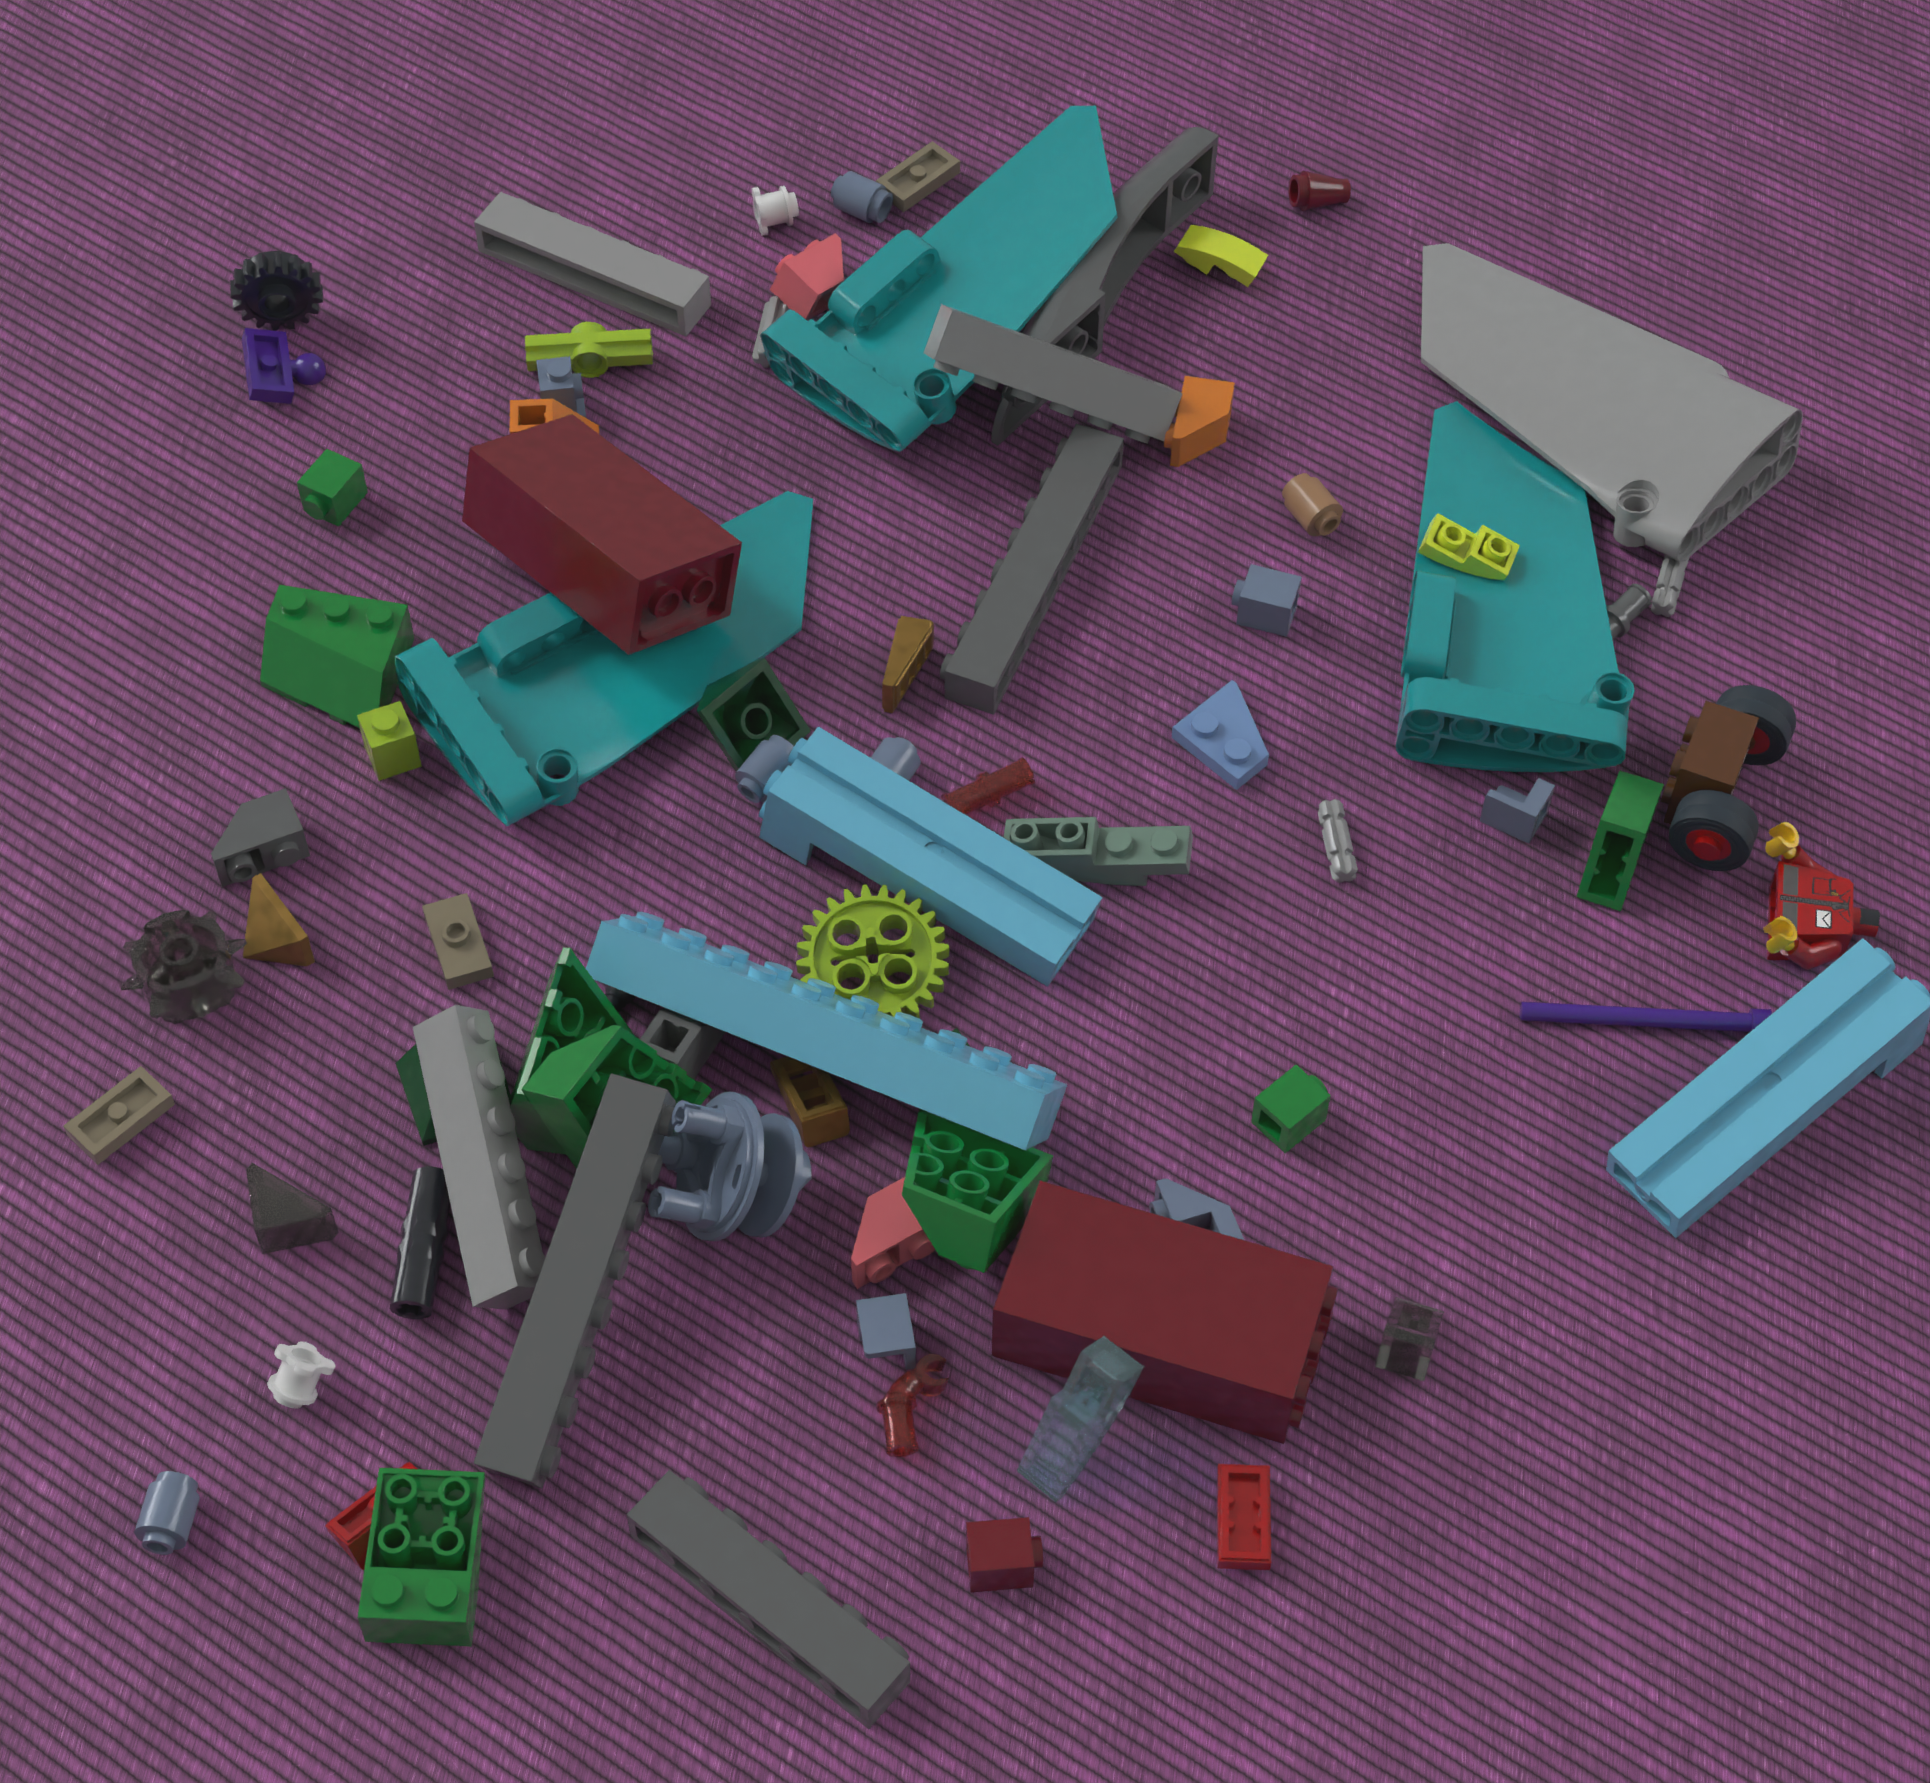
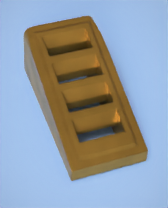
(908, 653)
(819, 1122)

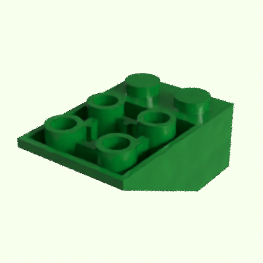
(423, 1558)

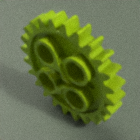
(869, 919)

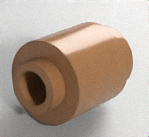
(1312, 505)

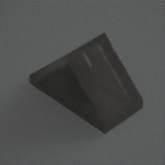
(285, 1214)
(1409, 1338)

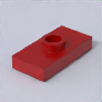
(1243, 1517)

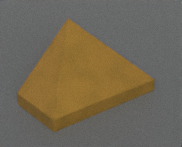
(272, 929)

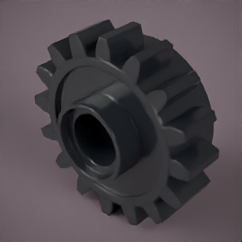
(276, 289)

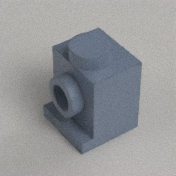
(560, 384)

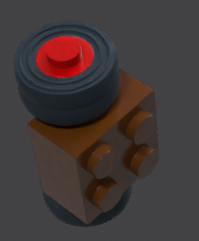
(1705, 819)

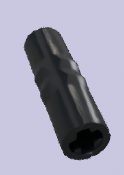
(421, 1244)

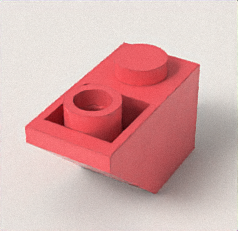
(810, 277)
(887, 1237)

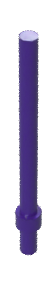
(1643, 1016)

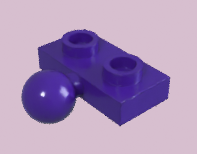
(271, 369)

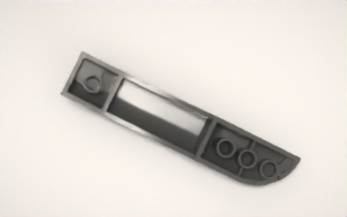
(1147, 211)

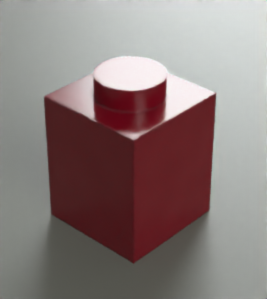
(1002, 1554)

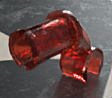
(901, 1400)

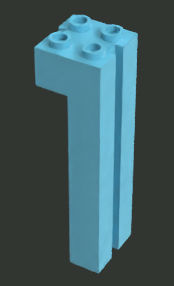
(930, 850)
(1772, 1086)

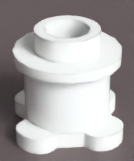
(774, 208)
(298, 1374)

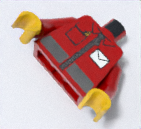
(1810, 906)

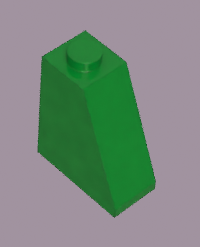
(1619, 840)

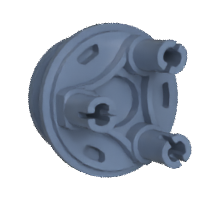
(730, 1168)

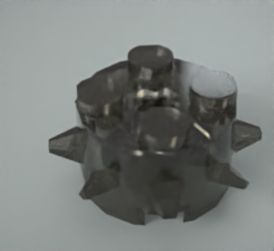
(184, 966)

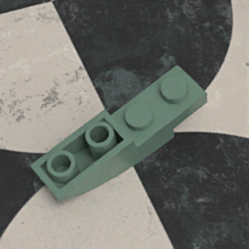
(1103, 854)

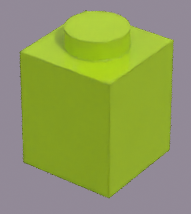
(389, 740)

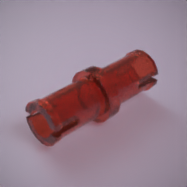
(991, 787)

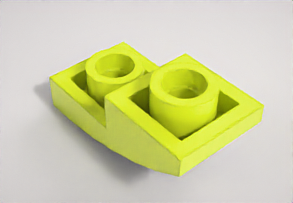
(1210, 247)
(1477, 553)

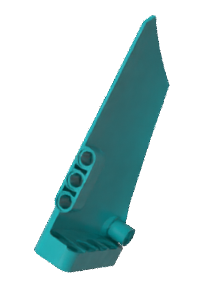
(987, 257)
(1516, 665)
(563, 699)

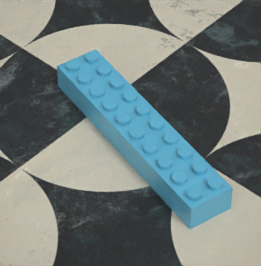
(827, 1029)

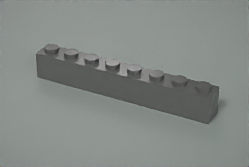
(1032, 569)
(576, 1283)

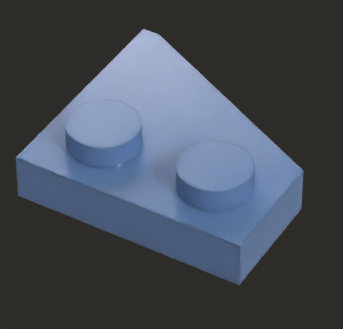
(1224, 736)

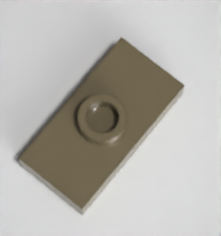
(920, 175)
(457, 941)
(119, 1115)

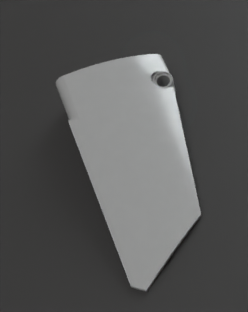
(1605, 402)

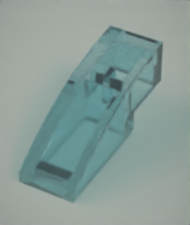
(1079, 1417)

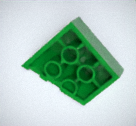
(334, 650)
(568, 1012)
(574, 1078)
(970, 1189)

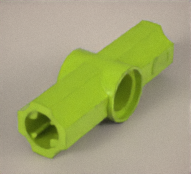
(591, 348)

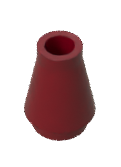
(1317, 190)

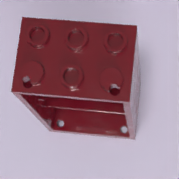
(601, 533)
(1209, 1316)

